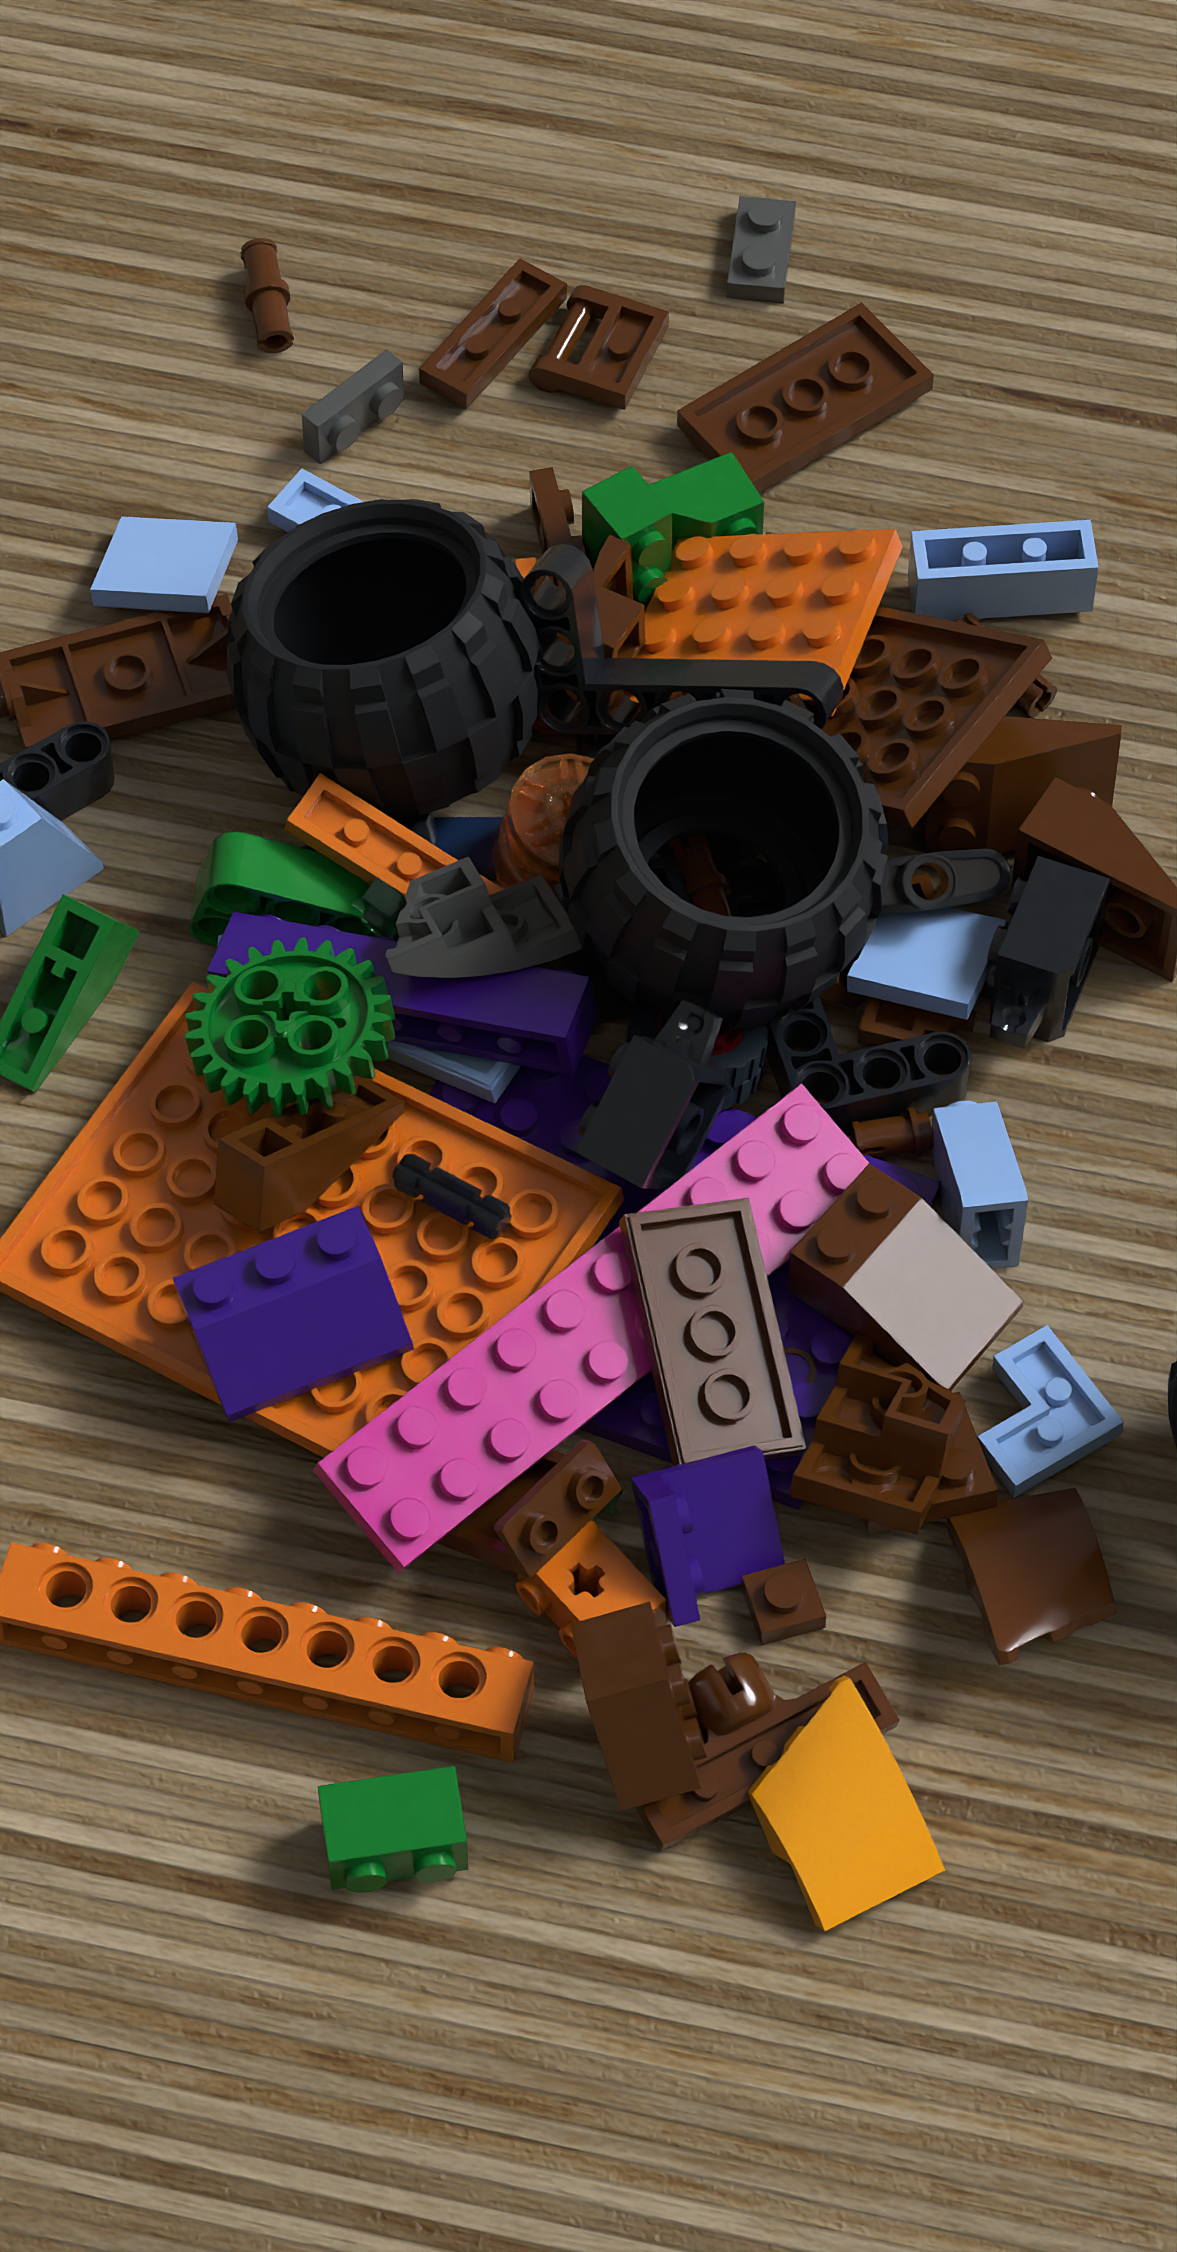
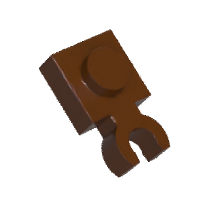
(891, 1022)

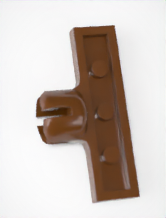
(744, 1735)

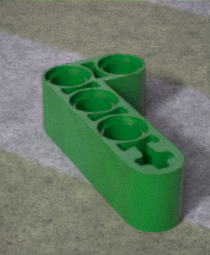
(272, 879)

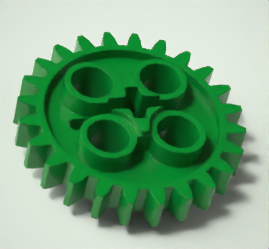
(290, 1027)

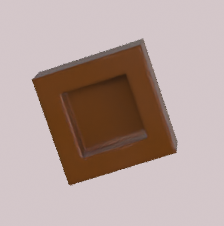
(783, 1601)

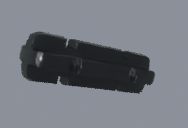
(452, 1196)

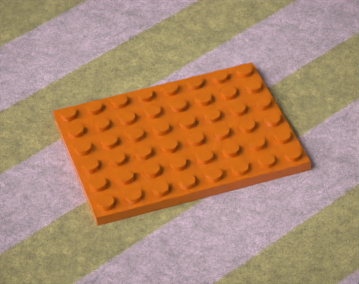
(139, 1208)

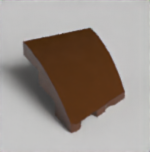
(619, 615)
(879, 1442)
(1033, 1569)

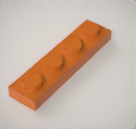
(364, 838)

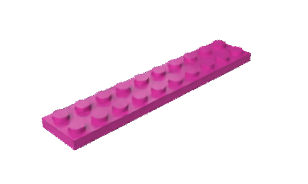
(567, 1347)

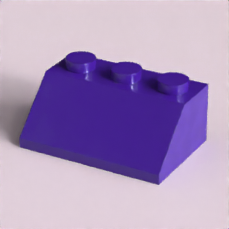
(293, 1313)

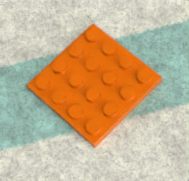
(771, 598)

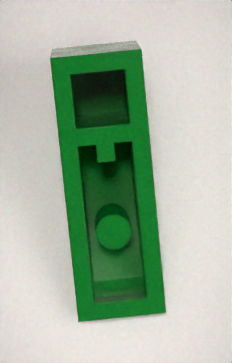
(61, 989)

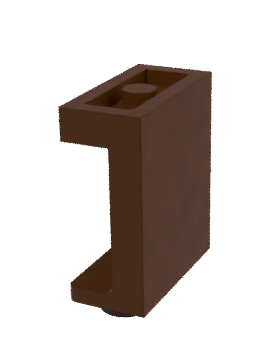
(538, 1511)

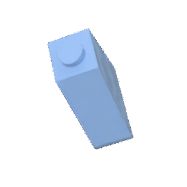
(36, 859)
(980, 1180)

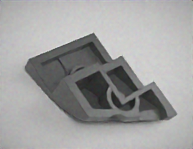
(462, 931)

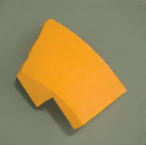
(843, 1813)

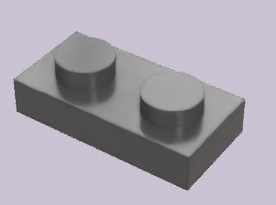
(761, 249)
(353, 407)

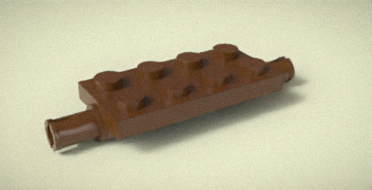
(120, 675)

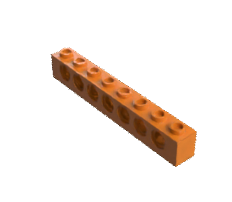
(283, 1678)

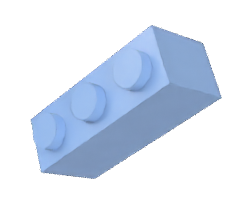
(1003, 570)

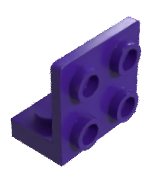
(706, 1527)

